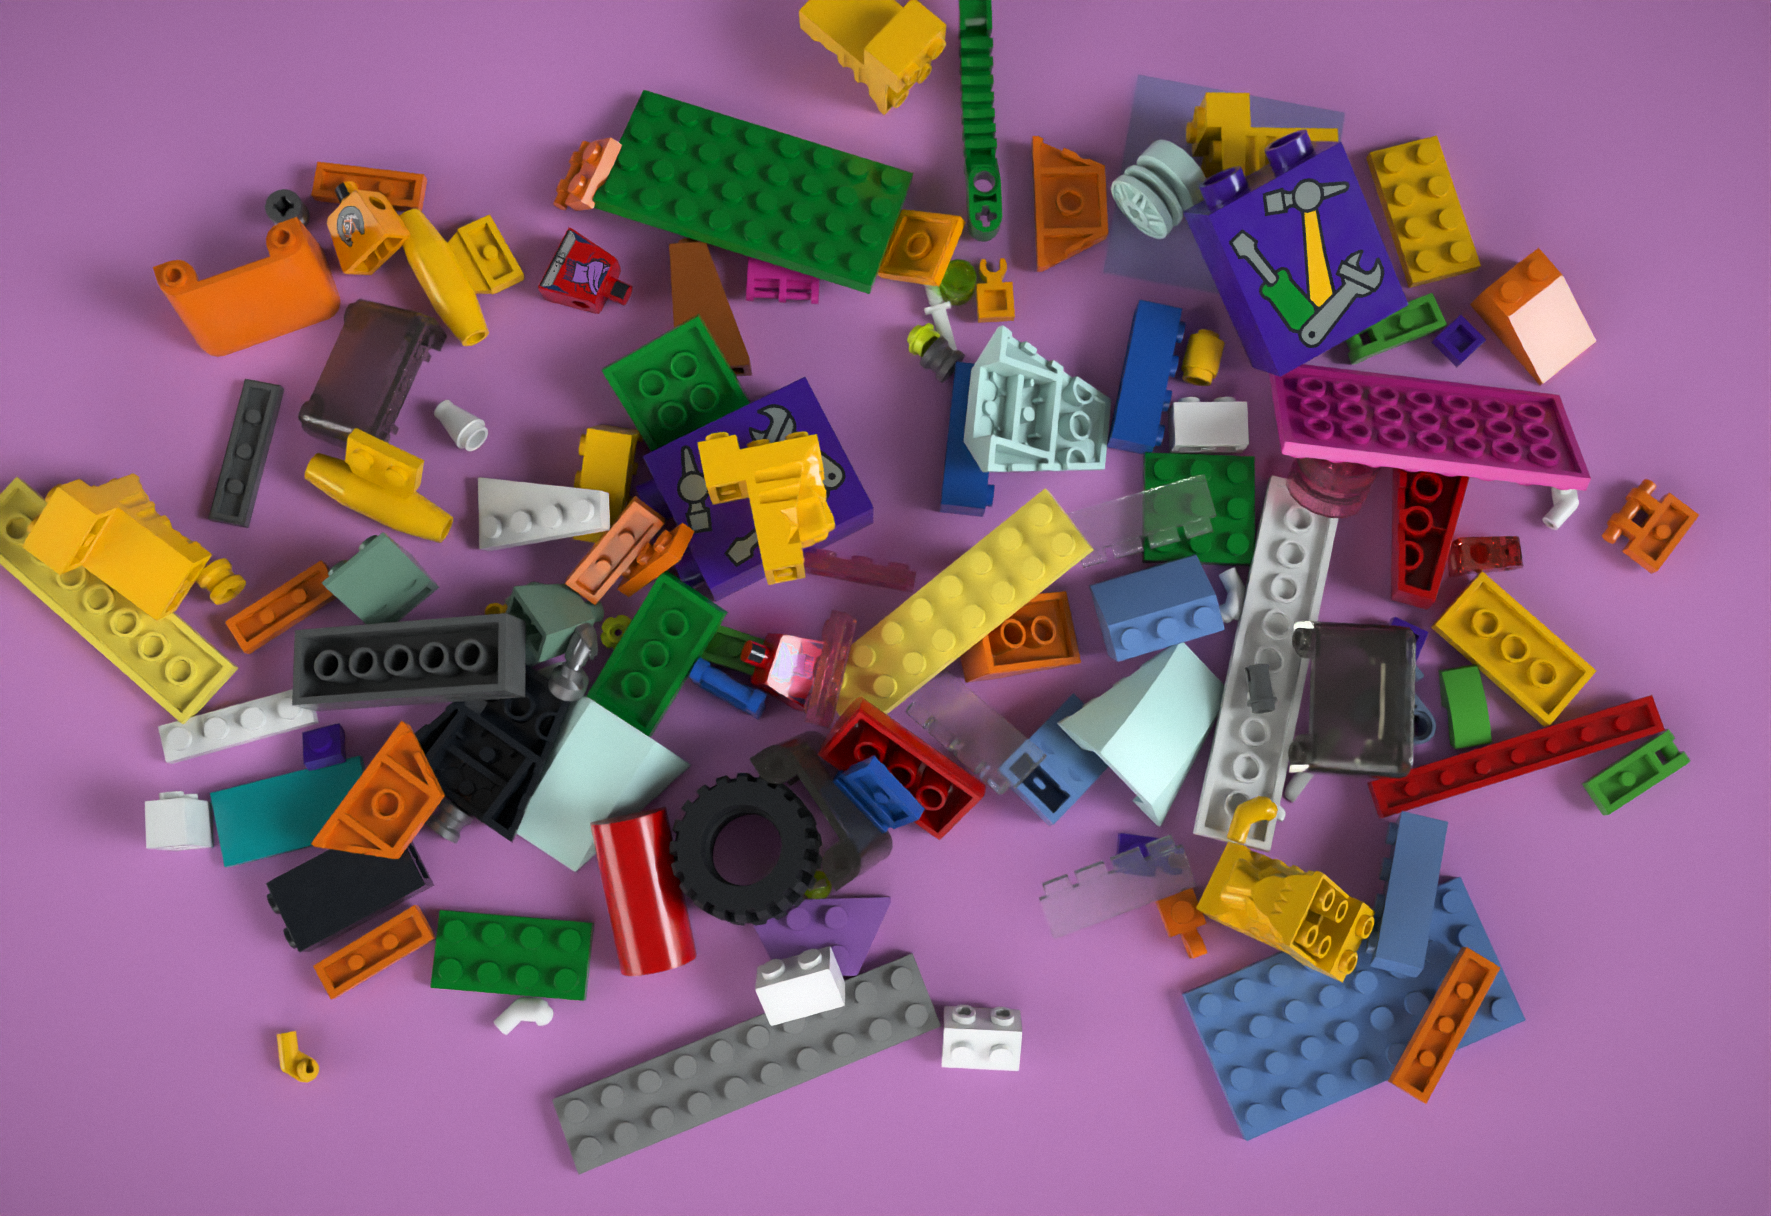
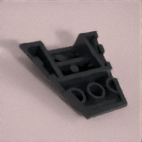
(495, 751)

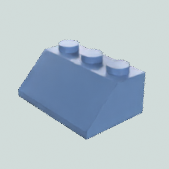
(1156, 608)

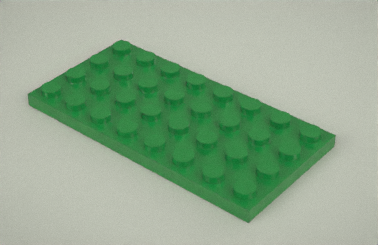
(755, 191)

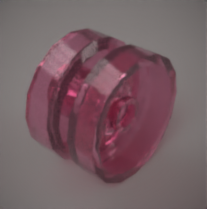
(1330, 487)

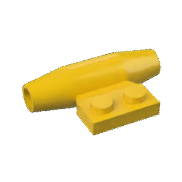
(456, 271)
(380, 485)

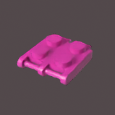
(771, 277)

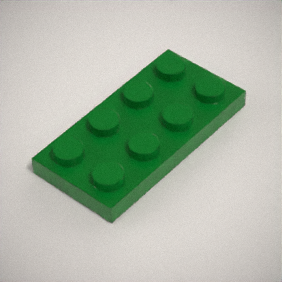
(657, 653)
(512, 955)

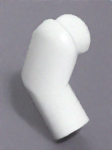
(1564, 503)
(1236, 591)
(524, 1009)

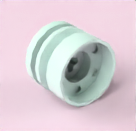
(1158, 188)

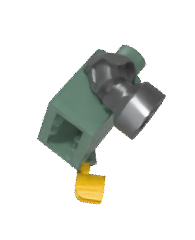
(556, 625)

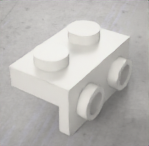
(981, 1038)

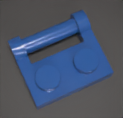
(727, 689)

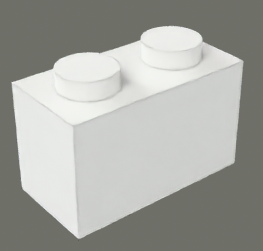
(1208, 426)
(178, 822)
(800, 985)

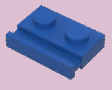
(878, 794)

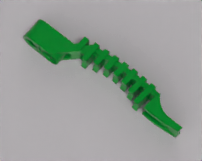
(978, 117)

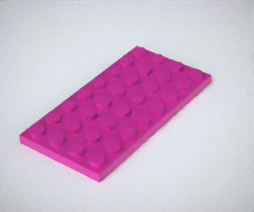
(1427, 426)

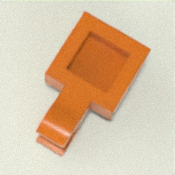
(1183, 918)

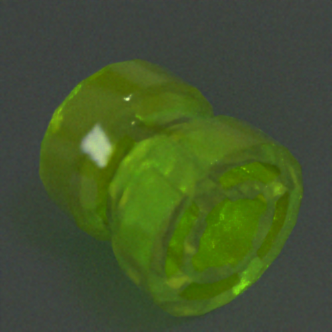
(958, 274)

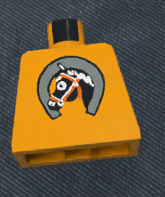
(364, 229)

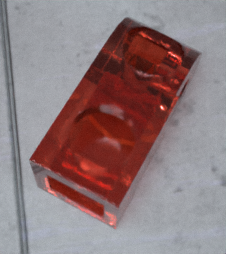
(1484, 554)

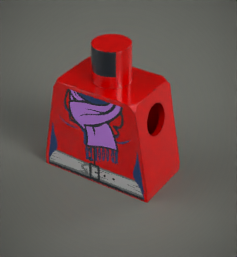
(583, 276)
(783, 666)

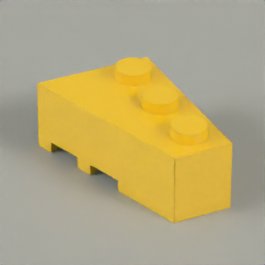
(608, 467)

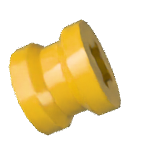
(221, 581)

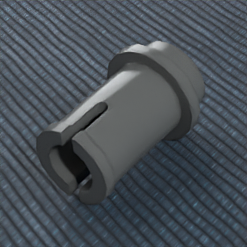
(1260, 689)

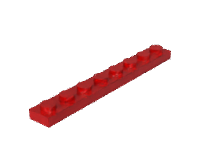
(1516, 756)

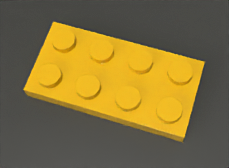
(1423, 211)
(1513, 649)

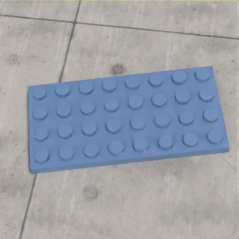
(1302, 1041)

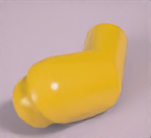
(1247, 813)
(293, 1061)

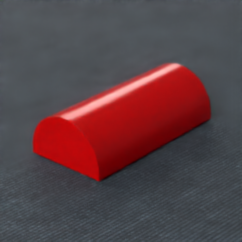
(927, 774)
(642, 893)

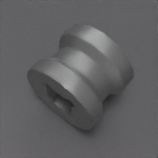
(279, 200)
(941, 359)
(449, 820)

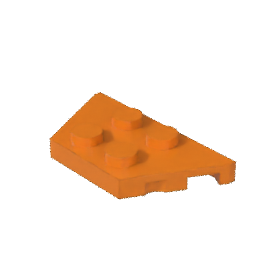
(1067, 203)
(386, 801)

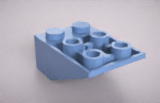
(1065, 770)

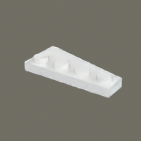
(535, 513)

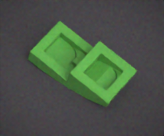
(1465, 705)

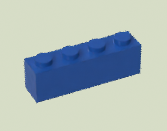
(1145, 378)
(964, 484)

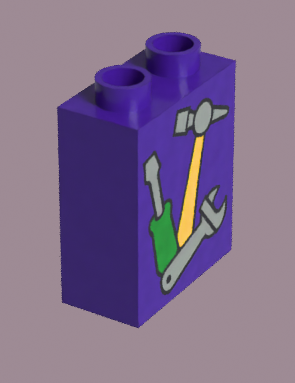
(1294, 253)
(725, 539)

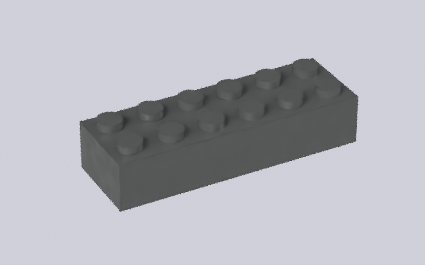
(409, 663)

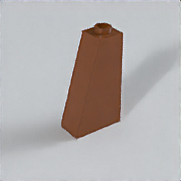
(700, 291)

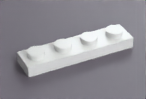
(233, 726)

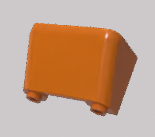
(256, 299)

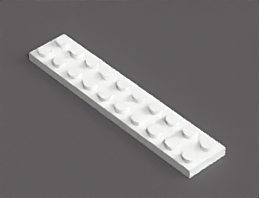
(1281, 588)

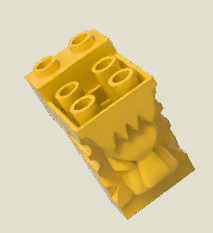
(879, 41)
(1225, 137)
(783, 493)
(118, 540)
(1288, 910)

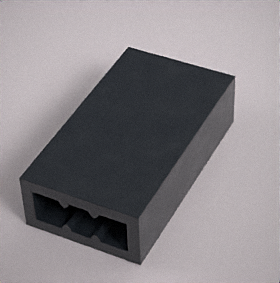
(342, 892)

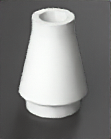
(462, 426)

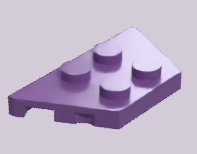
(818, 923)

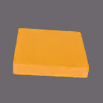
(921, 247)

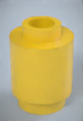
(1202, 358)

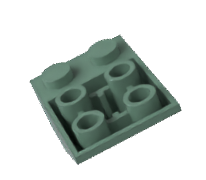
(380, 581)

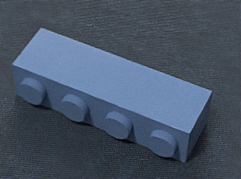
(1408, 894)

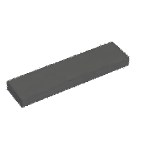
(246, 453)

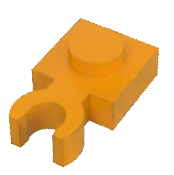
(994, 297)

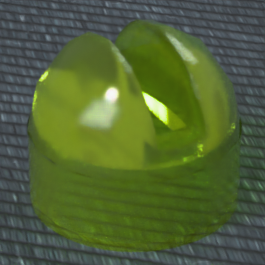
(819, 893)

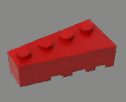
(1422, 532)

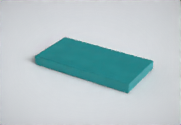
(280, 811)

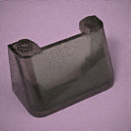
(369, 372)
(1357, 700)
(860, 841)

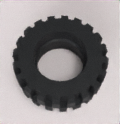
(705, 821)

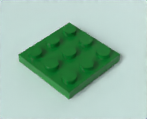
(676, 383)
(1233, 496)

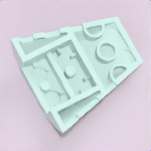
(1032, 413)
(1152, 725)
(591, 775)

